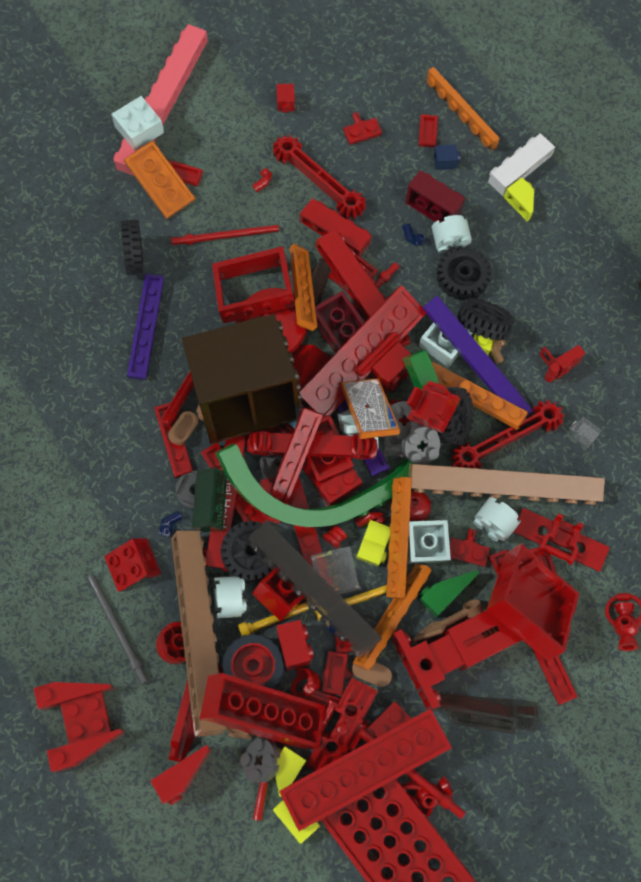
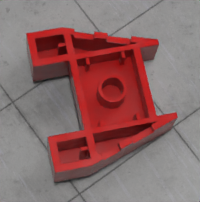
(84, 719)

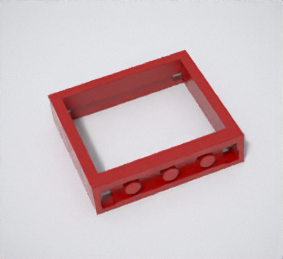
(249, 264)

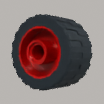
(255, 660)

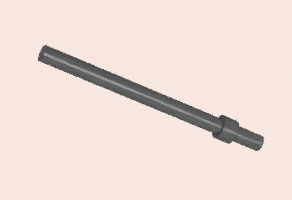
(135, 663)

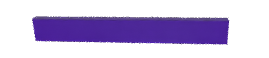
(473, 353)

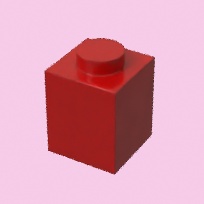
(285, 98)

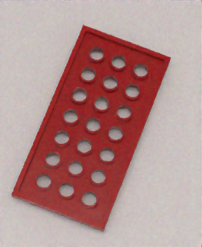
(405, 842)

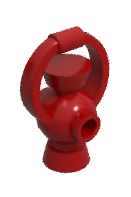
(625, 625)
(424, 798)

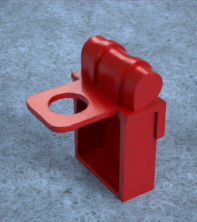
(561, 365)

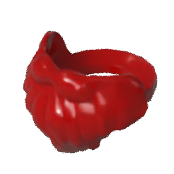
(313, 684)

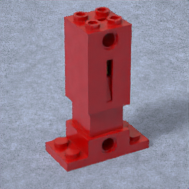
(458, 648)

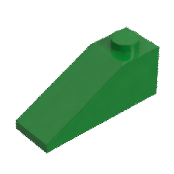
(443, 593)

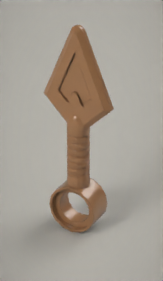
(436, 628)

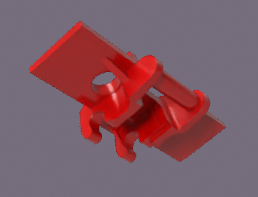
(563, 535)
(348, 726)

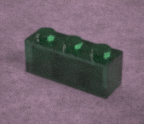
(209, 500)

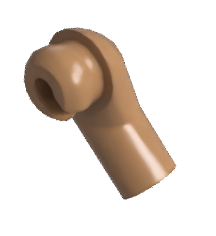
(495, 350)

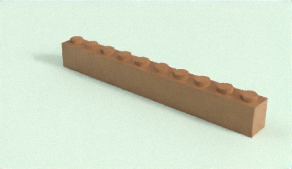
(506, 483)
(196, 623)

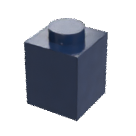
(446, 157)

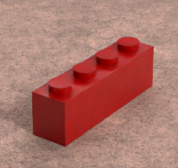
(324, 220)

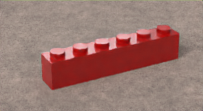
(350, 273)

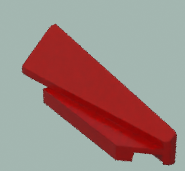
(184, 729)

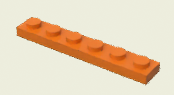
(462, 108)
(303, 287)
(482, 398)
(399, 537)
(394, 613)

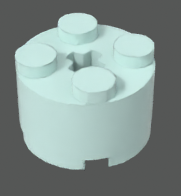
(451, 233)
(497, 519)
(229, 597)

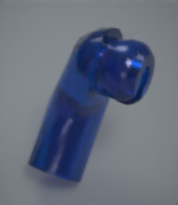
(414, 239)
(167, 523)

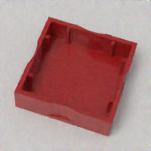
(533, 602)

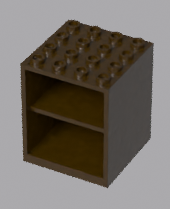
(244, 378)

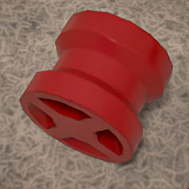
(335, 536)

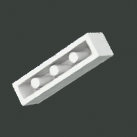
(521, 163)

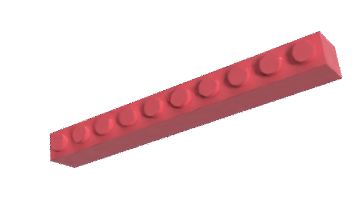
(169, 82)

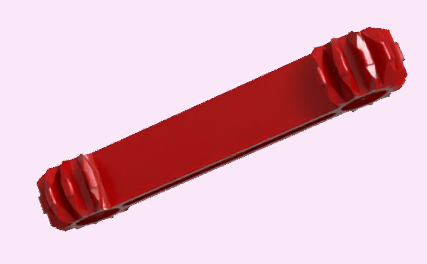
(319, 176)
(509, 435)
(322, 445)

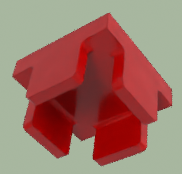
(432, 406)

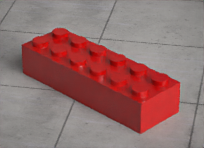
(262, 711)

